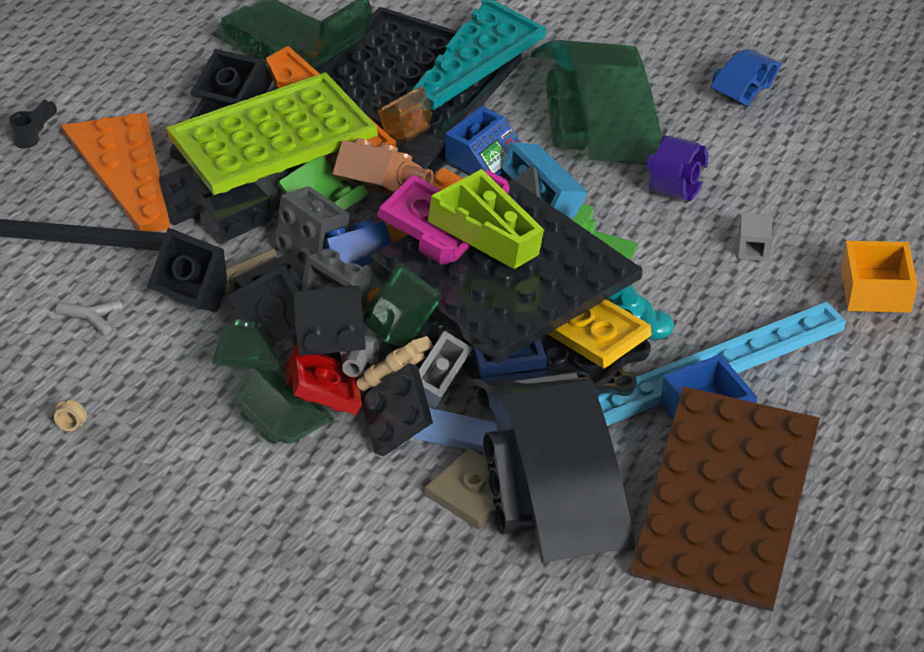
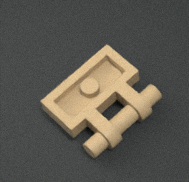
(411, 353)

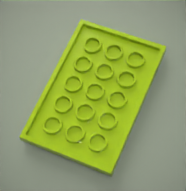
(270, 132)

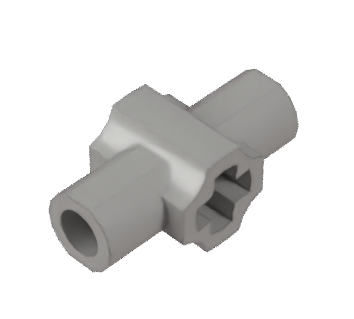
(356, 361)

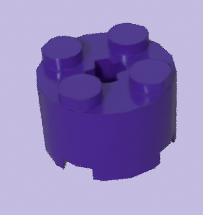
(677, 168)

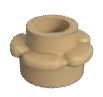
(66, 420)

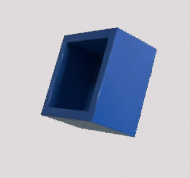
(709, 375)

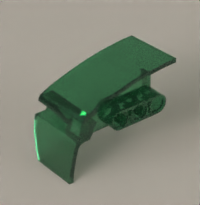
(274, 25)
(600, 101)

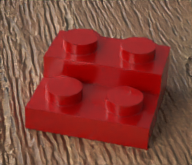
(322, 381)

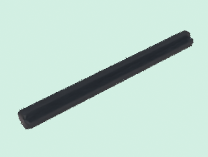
(81, 234)

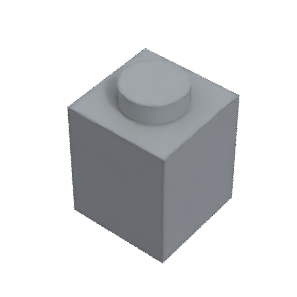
(755, 236)

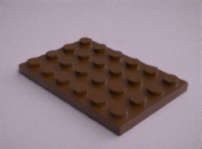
(726, 498)

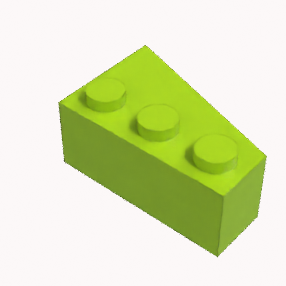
(487, 219)

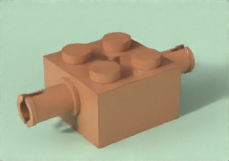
(377, 168)

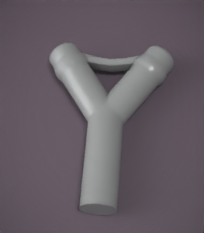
(92, 314)

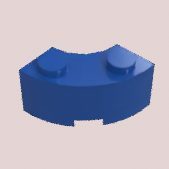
(745, 76)

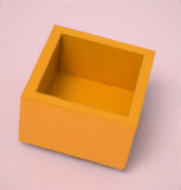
(878, 276)

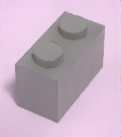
(443, 367)

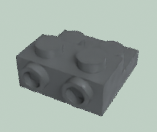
(327, 271)

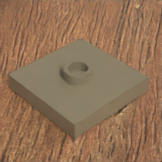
(464, 489)

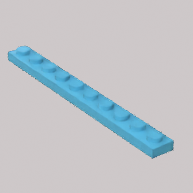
(739, 352)

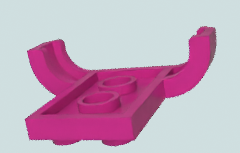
(409, 212)

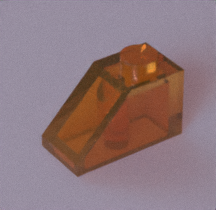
(407, 115)

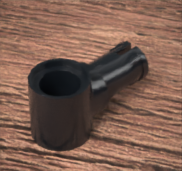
(27, 124)

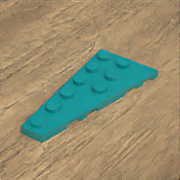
(479, 48)

